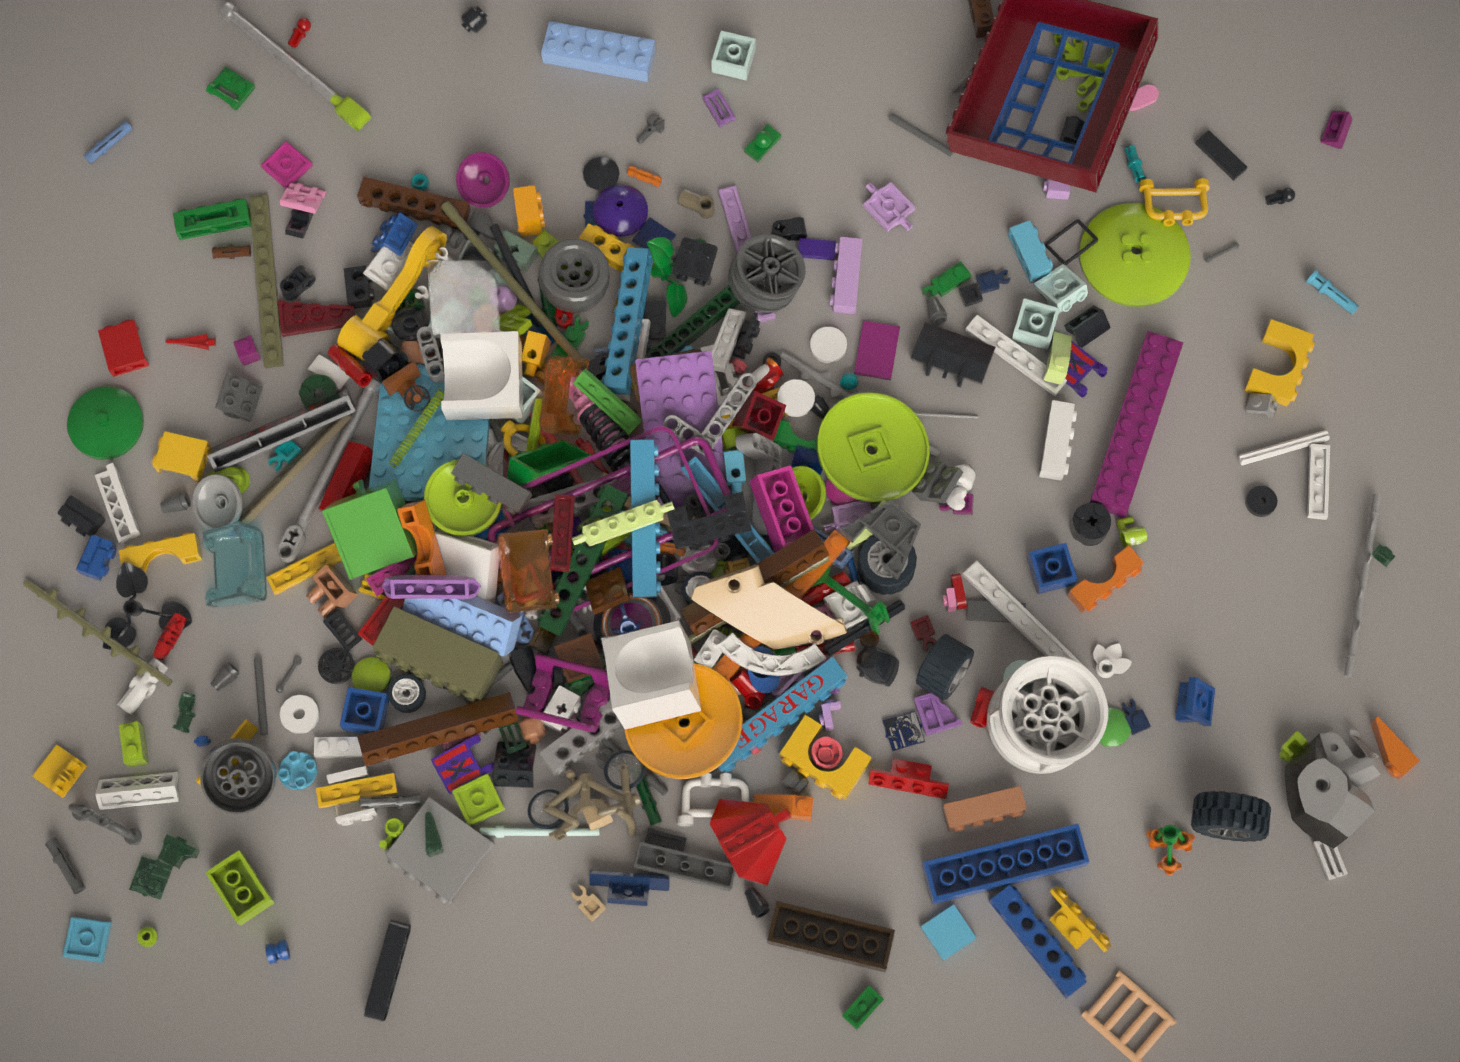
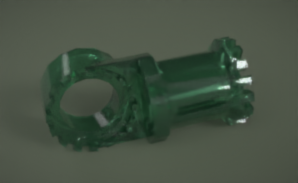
(185, 716)

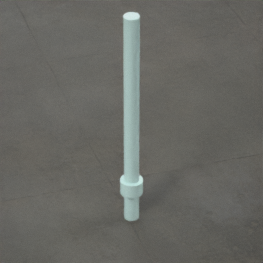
(501, 831)

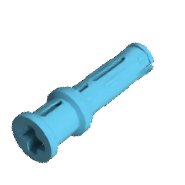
(1325, 286)

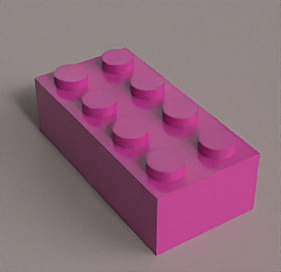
(781, 506)

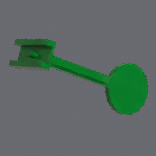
(874, 614)

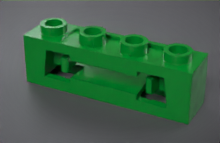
(212, 219)

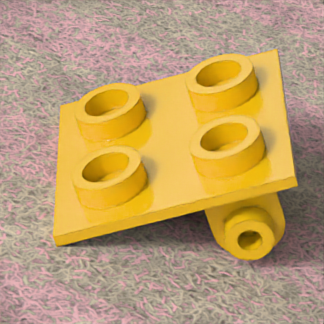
(59, 771)

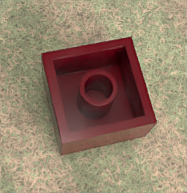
(760, 415)

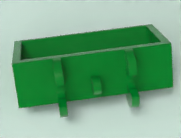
(542, 461)

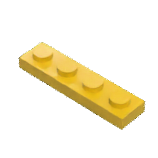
(352, 790)

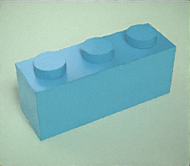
(1030, 251)

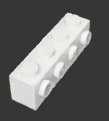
(1057, 440)

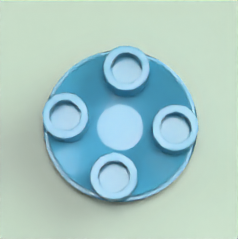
(297, 770)

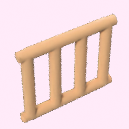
(1105, 1029)

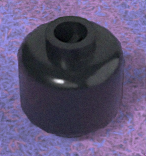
(474, 19)

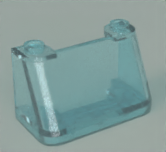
(237, 565)

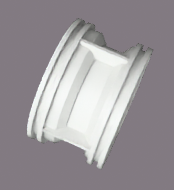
(1083, 696)

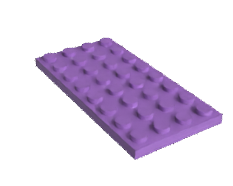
(687, 389)

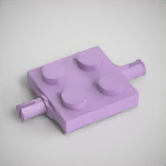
(889, 206)
(846, 514)

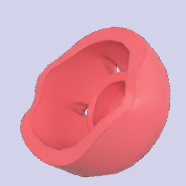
(825, 754)

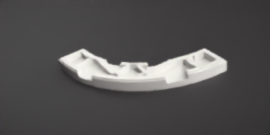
(770, 664)

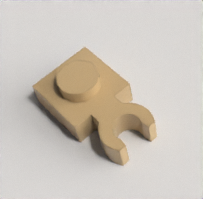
(590, 906)

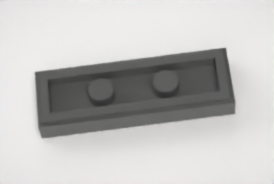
(984, 612)

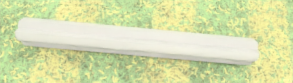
(1283, 447)

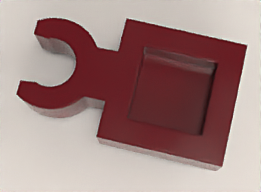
(923, 631)

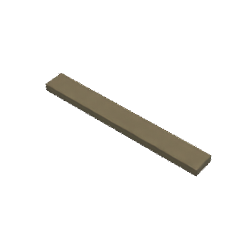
(292, 469)

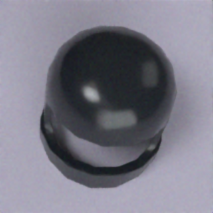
(672, 575)

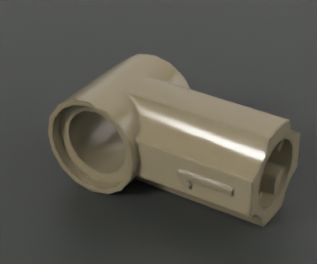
(696, 202)

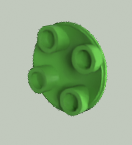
(1117, 729)

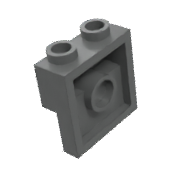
(937, 482)

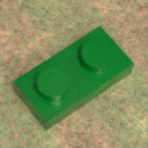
(862, 1007)

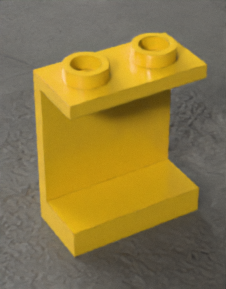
(181, 455)

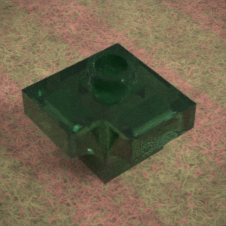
(176, 851)

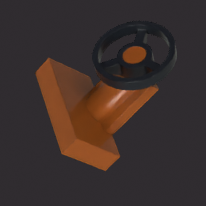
(404, 383)

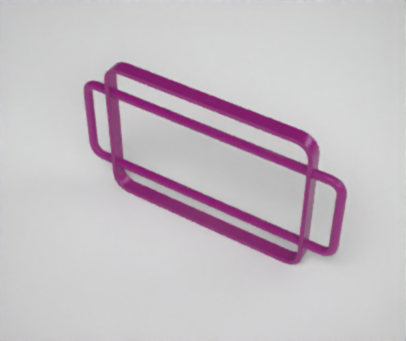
(678, 447)

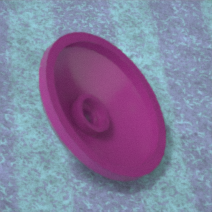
(472, 184)

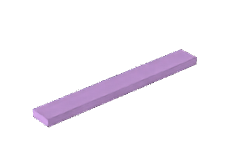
(738, 227)

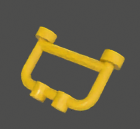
(1200, 188)

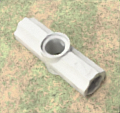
(140, 688)

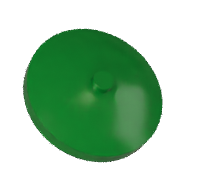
(105, 423)

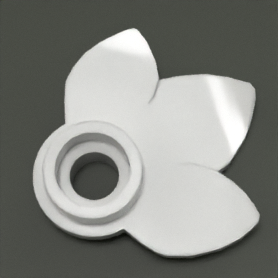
(1112, 659)

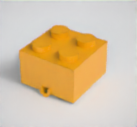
(529, 210)

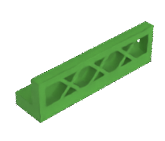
(607, 401)

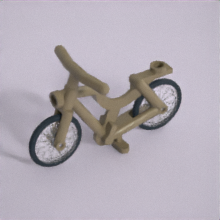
(621, 772)

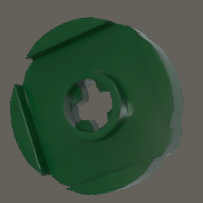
(313, 382)

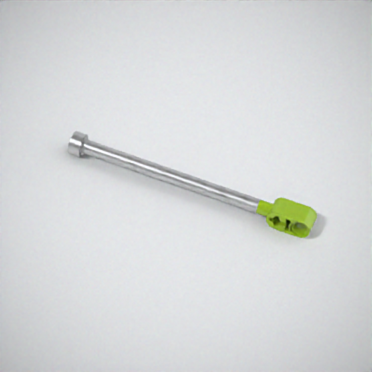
(345, 108)

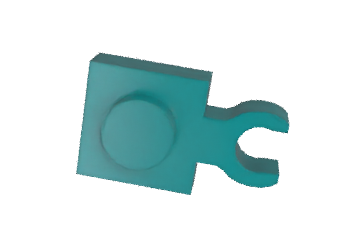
(285, 453)

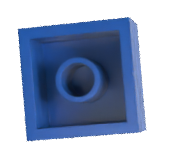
(1051, 568)
(364, 711)

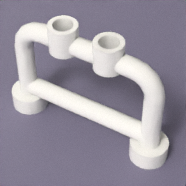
(706, 780)

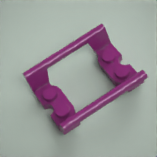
(543, 686)

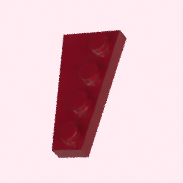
(307, 318)

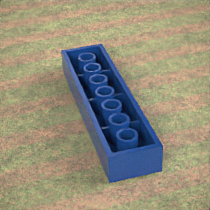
(1005, 864)

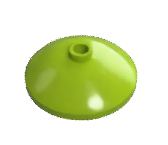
(813, 485)

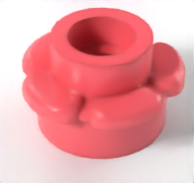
(739, 366)

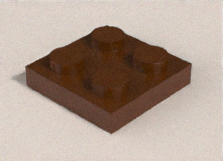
(607, 590)
(581, 651)

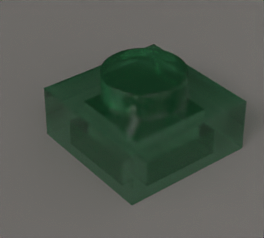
(1383, 555)

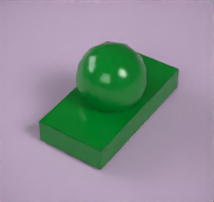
(762, 143)

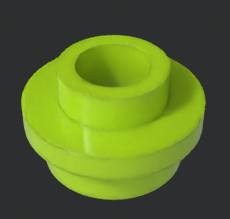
(151, 941)

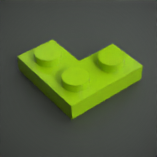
(515, 320)

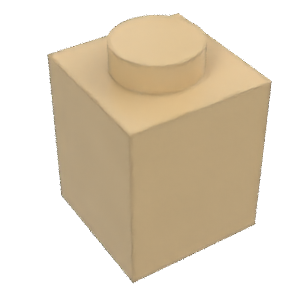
(595, 821)

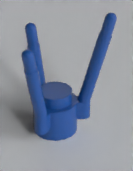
(626, 624)

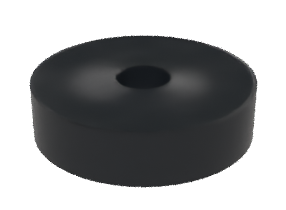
(1265, 494)

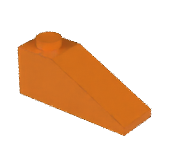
(1394, 752)
(798, 806)

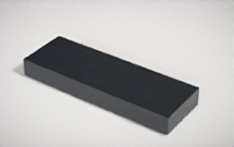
(1221, 155)

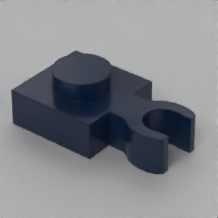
(990, 281)
(1136, 719)

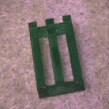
(516, 747)

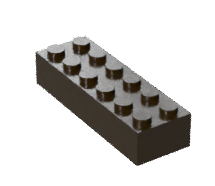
(831, 936)

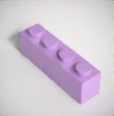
(847, 275)

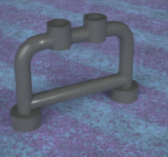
(84, 813)

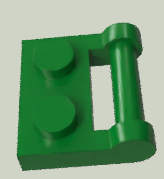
(234, 84)

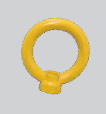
(510, 429)

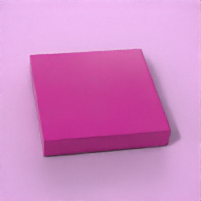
(286, 165)

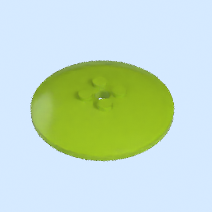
(1131, 277)
(879, 423)

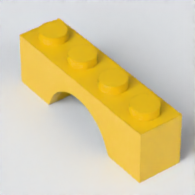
(184, 547)

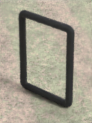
(1078, 253)

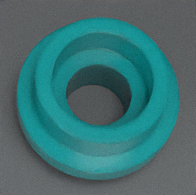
(417, 178)
(849, 381)

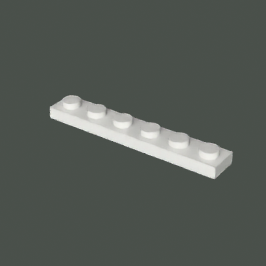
(1012, 353)

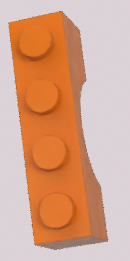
(417, 520)
(1086, 593)

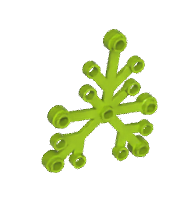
(1076, 54)

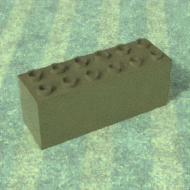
(437, 655)

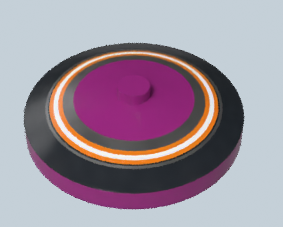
(649, 610)

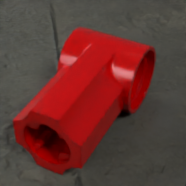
(753, 698)
(979, 714)

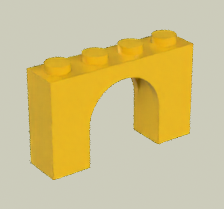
(1297, 345)
(839, 781)

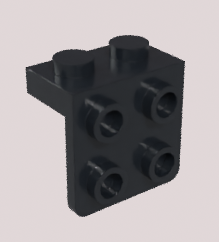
(695, 261)
(514, 768)

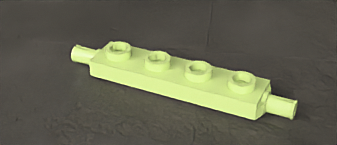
(623, 523)

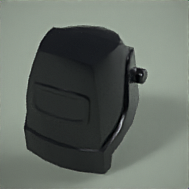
(877, 665)

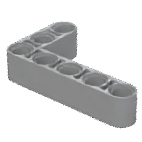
(434, 362)
(716, 418)
(767, 457)

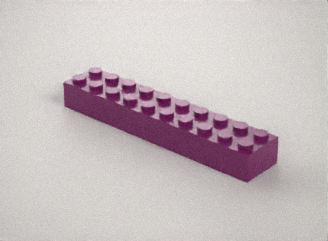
(1136, 423)

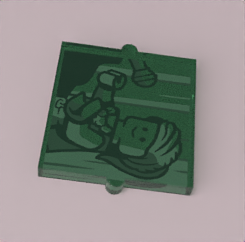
(151, 878)

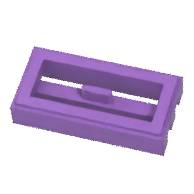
(725, 120)

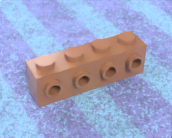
(984, 808)

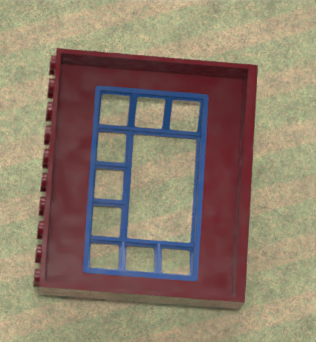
(1003, 71)

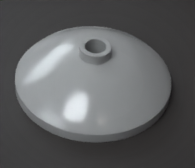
(210, 498)

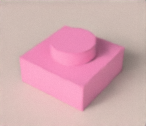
(949, 600)

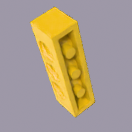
(611, 242)

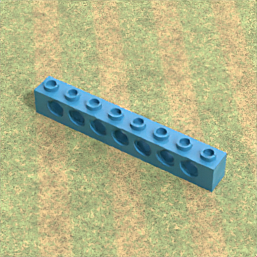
(632, 329)

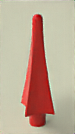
(199, 341)
(586, 446)

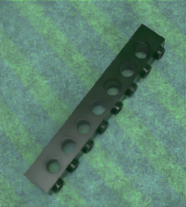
(557, 625)

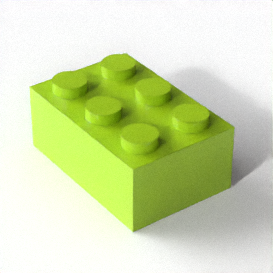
(240, 887)

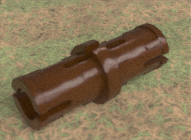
(218, 252)

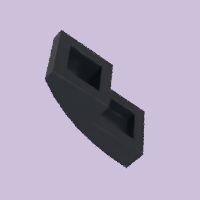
(298, 223)

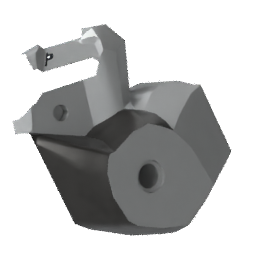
(1324, 787)

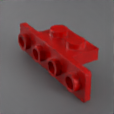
(909, 777)

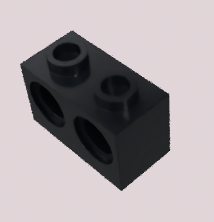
(354, 288)

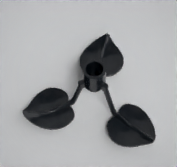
(128, 583)

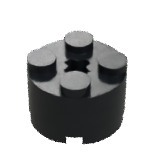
(384, 359)
(1084, 532)

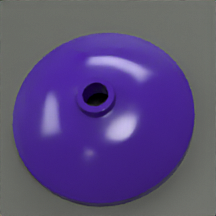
(620, 220)

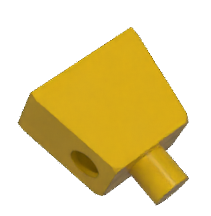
(541, 345)

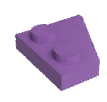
(934, 715)

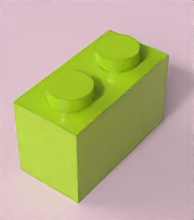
(133, 744)

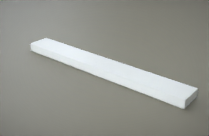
(1016, 612)

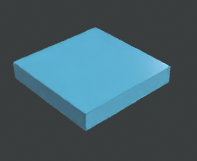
(948, 932)
(87, 939)

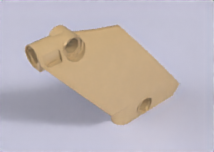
(765, 610)

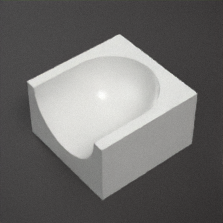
(482, 375)
(651, 675)

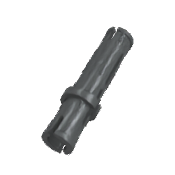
(390, 801)
(61, 859)

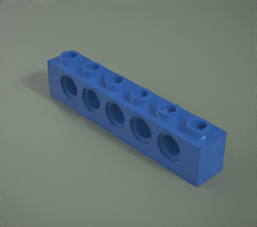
(1011, 895)

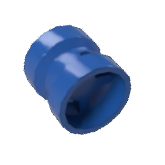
(277, 951)

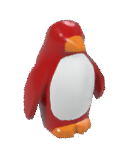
(765, 376)

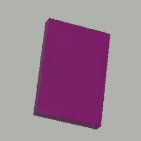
(877, 350)

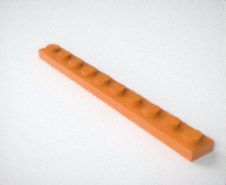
(835, 546)

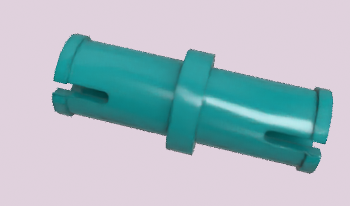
(1134, 163)

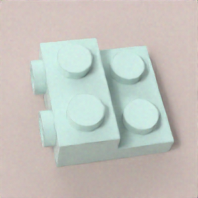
(1062, 288)

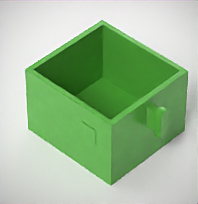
(370, 528)

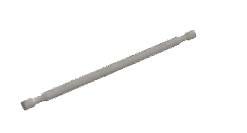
(946, 415)

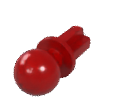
(303, 25)

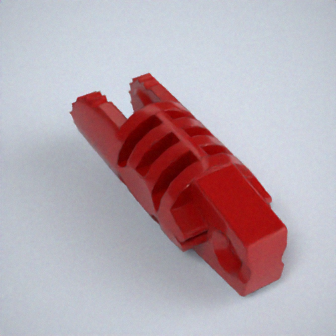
(169, 636)

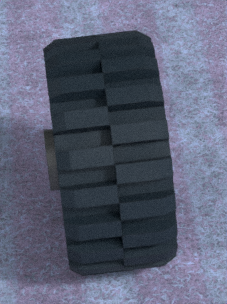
(1231, 816)

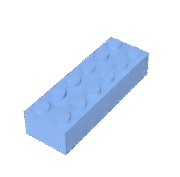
(598, 51)
(472, 619)

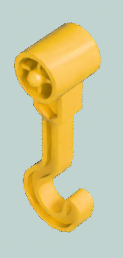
(363, 333)

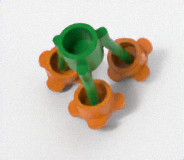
(1166, 837)

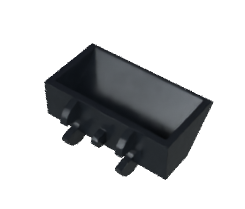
(952, 354)

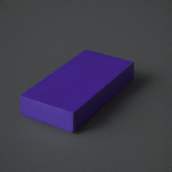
(817, 248)

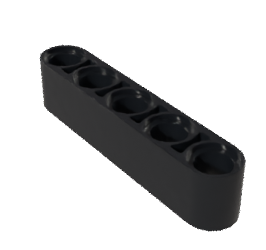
(387, 970)

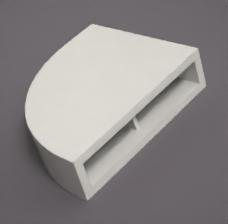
(471, 558)

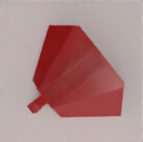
(750, 837)

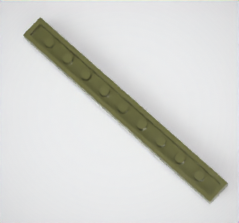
(266, 281)

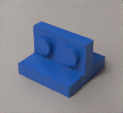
(1195, 702)

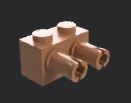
(335, 586)

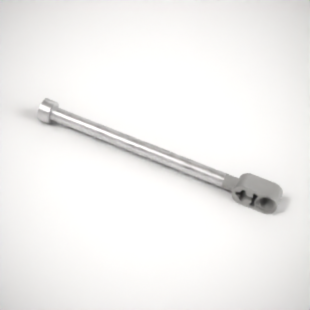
(299, 528)

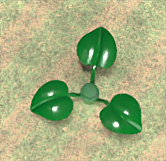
(661, 251)

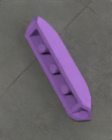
(431, 587)

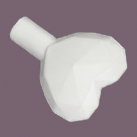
(956, 498)

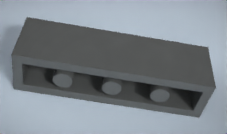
(491, 484)

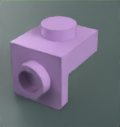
(825, 718)

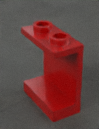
(122, 348)

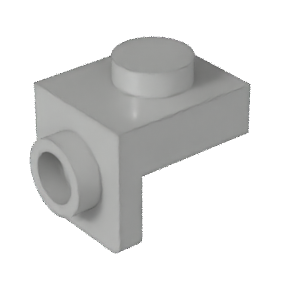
(1262, 404)

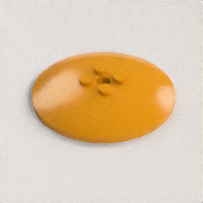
(703, 743)

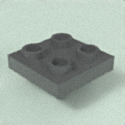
(238, 397)

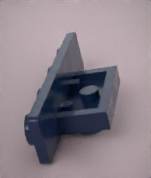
(629, 887)

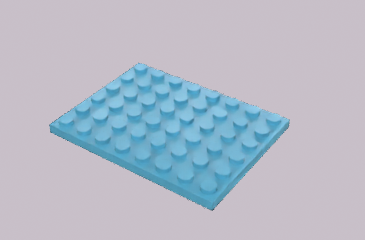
(437, 444)

